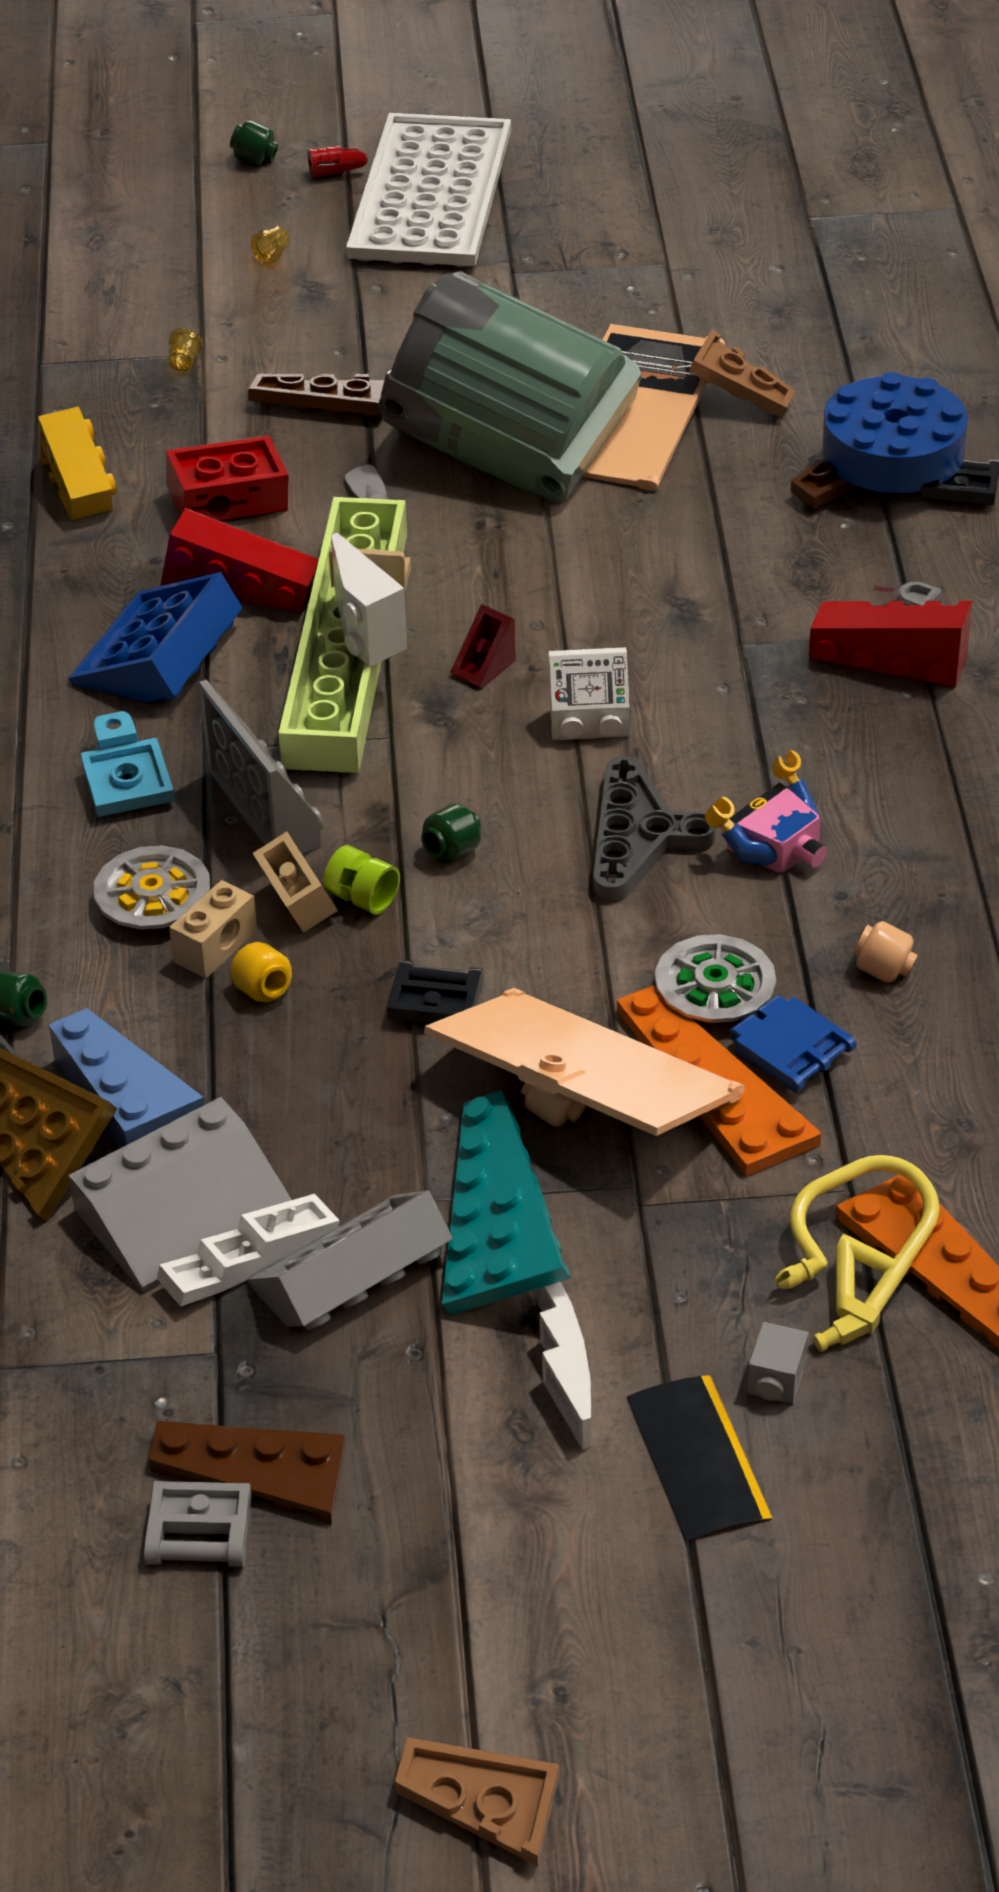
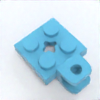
(121, 755)

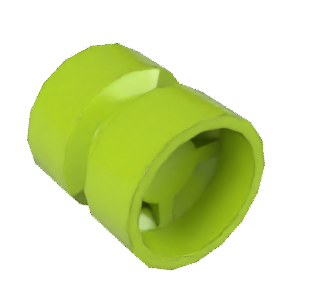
(361, 879)

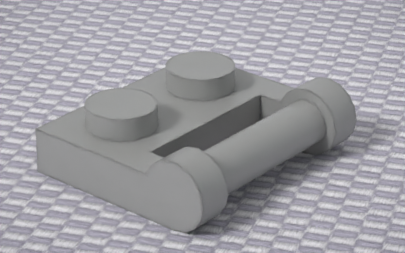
(198, 1510)

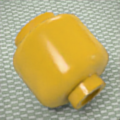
(261, 972)

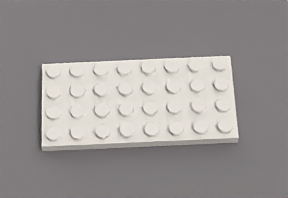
(430, 190)

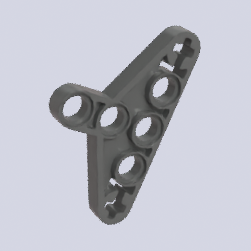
(636, 842)

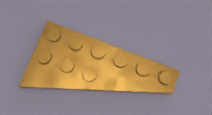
(45, 1130)

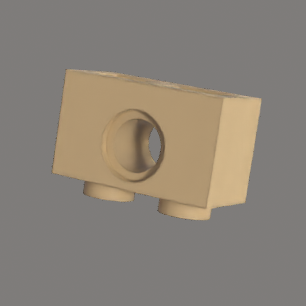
(295, 882)
(213, 929)

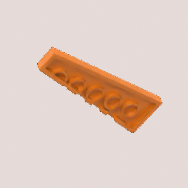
(752, 1130)
(947, 1262)

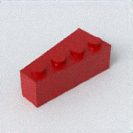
(253, 566)
(894, 638)

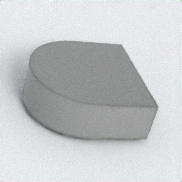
(917, 593)

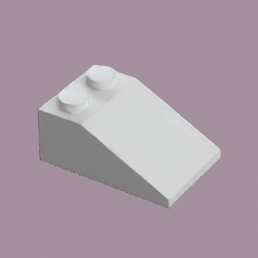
(368, 604)

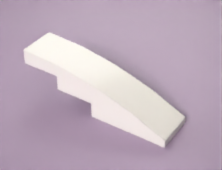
(239, 1254)
(565, 1361)

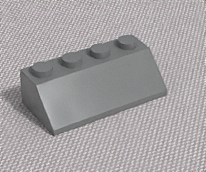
(352, 1259)

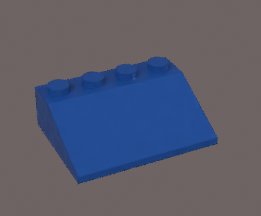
(160, 639)

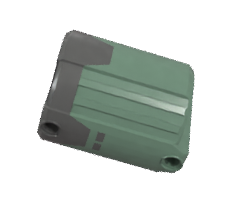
(506, 386)

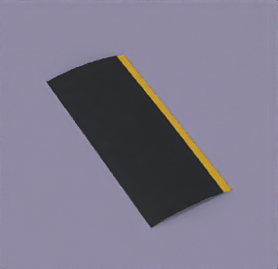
(698, 1456)

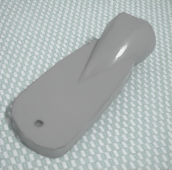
(366, 483)

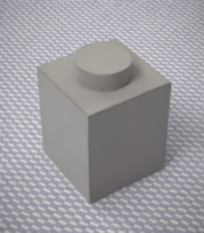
(778, 1363)

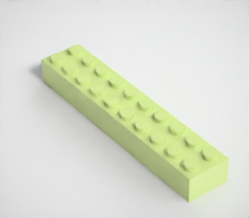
(330, 687)

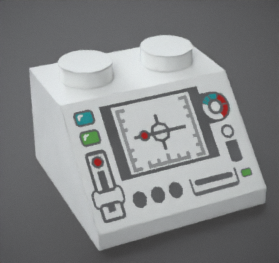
(589, 693)

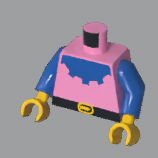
(776, 826)

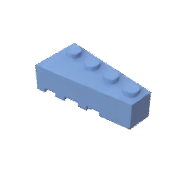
(121, 1073)

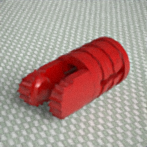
(334, 160)

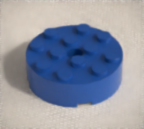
(894, 433)

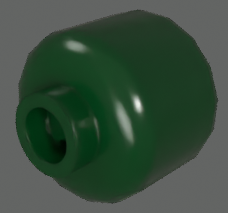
(253, 143)
(451, 833)
(21, 999)

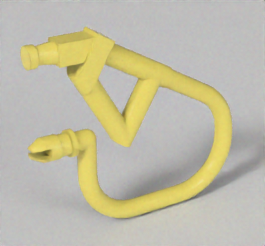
(855, 1316)

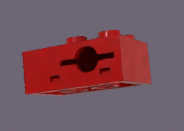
(228, 478)

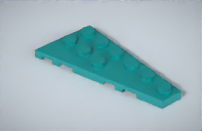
(498, 1214)

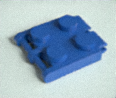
(790, 1041)

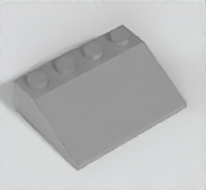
(253, 778)
(175, 1189)

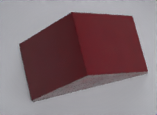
(487, 647)

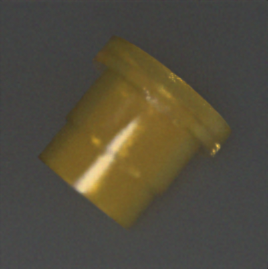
(263, 246)
(184, 348)

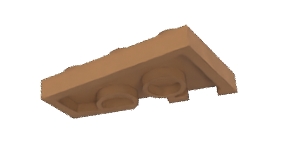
(730, 371)
(482, 1791)

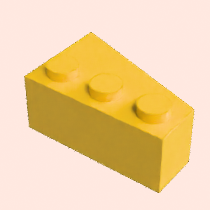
(75, 463)

